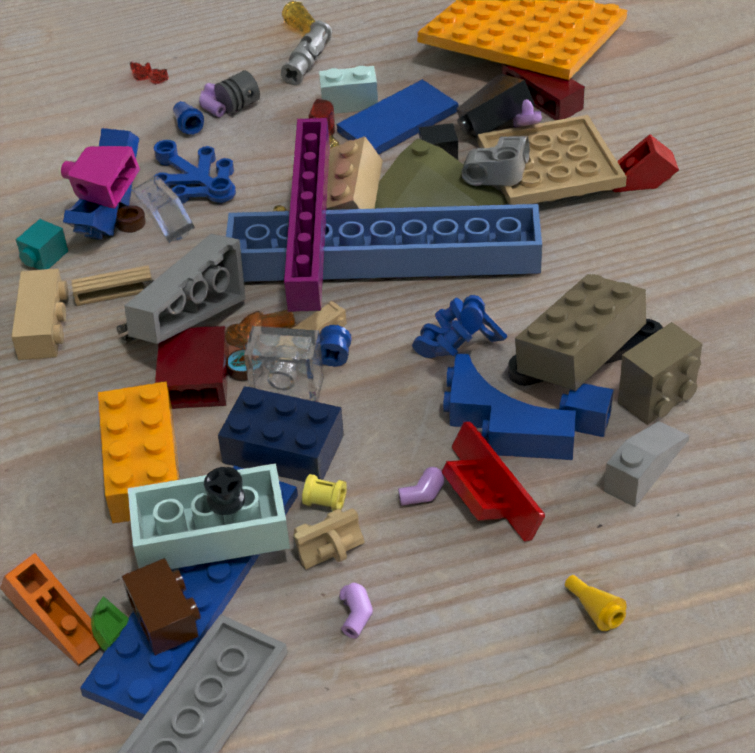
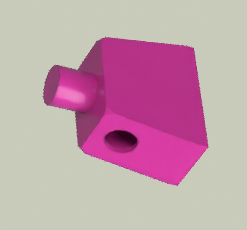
(102, 174)

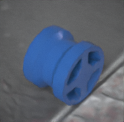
(335, 345)

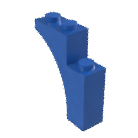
(94, 219)
(506, 423)

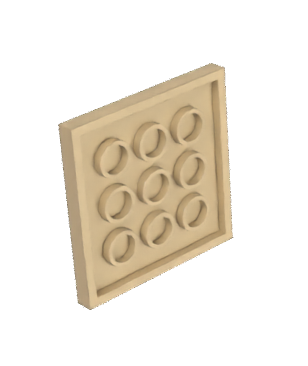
(563, 161)

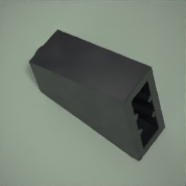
(493, 105)

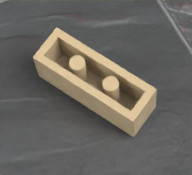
(39, 314)

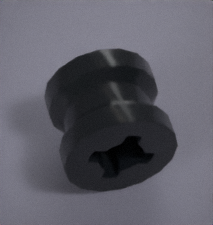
(224, 490)

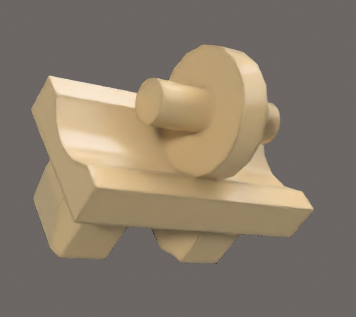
(328, 538)

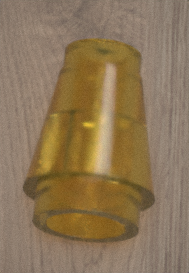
(297, 16)

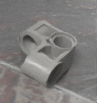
(498, 164)

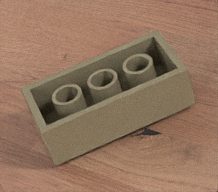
(581, 331)

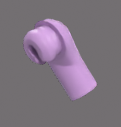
(209, 102)
(425, 490)
(360, 608)

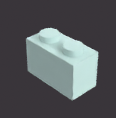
(349, 88)

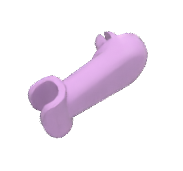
(528, 115)

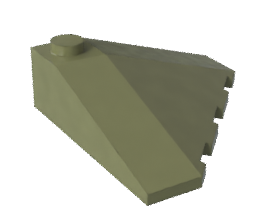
(431, 178)

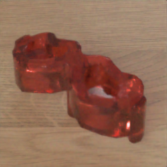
(145, 72)

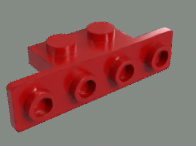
(489, 485)

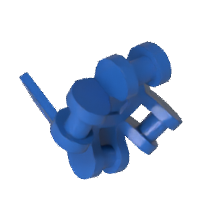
(453, 333)

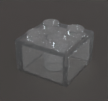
(285, 361)

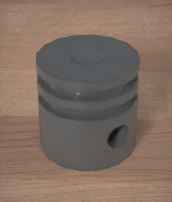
(235, 91)

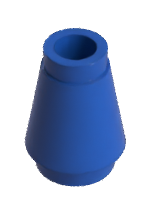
(188, 118)

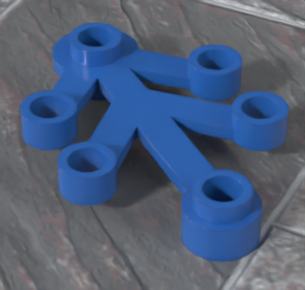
(216, 189)

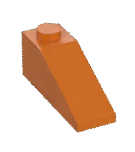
(50, 608)

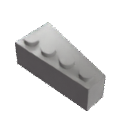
(189, 291)

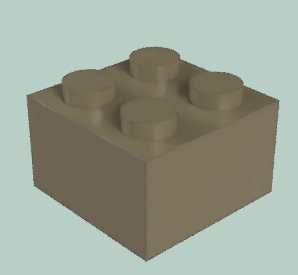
(659, 373)

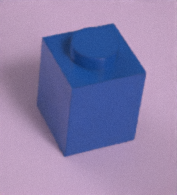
(592, 408)

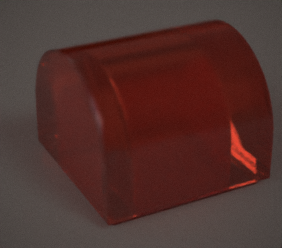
(324, 109)

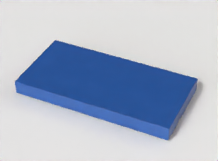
(399, 116)

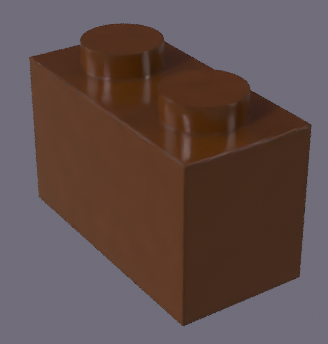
(161, 605)

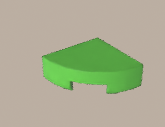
(107, 623)

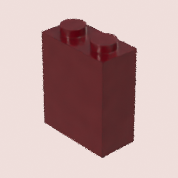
(195, 367)

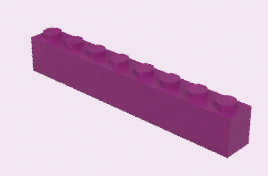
(307, 216)

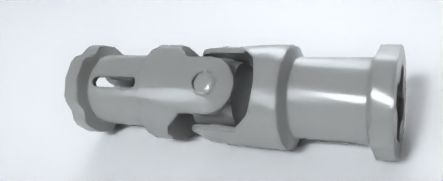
(306, 53)

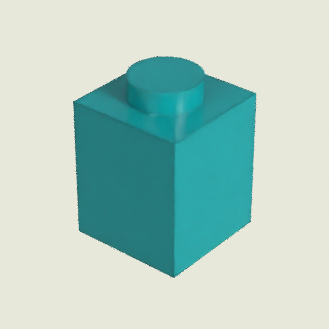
(42, 245)

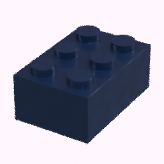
(283, 431)

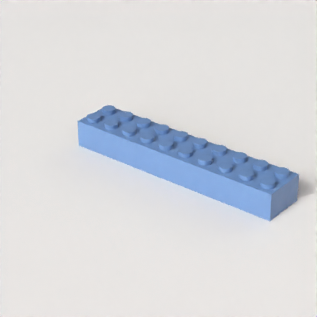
(400, 242)

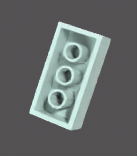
(177, 524)

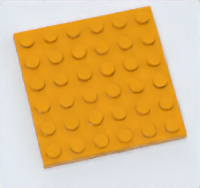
(526, 34)

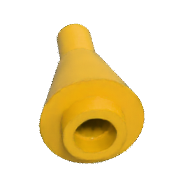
(604, 608)

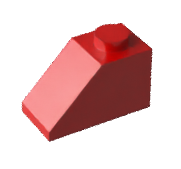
(647, 165)

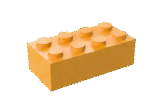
(136, 442)

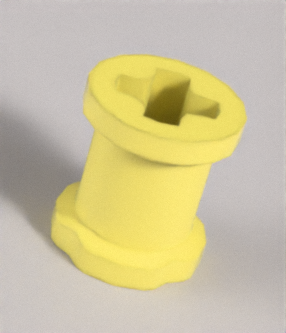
(324, 492)

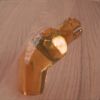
(238, 334)

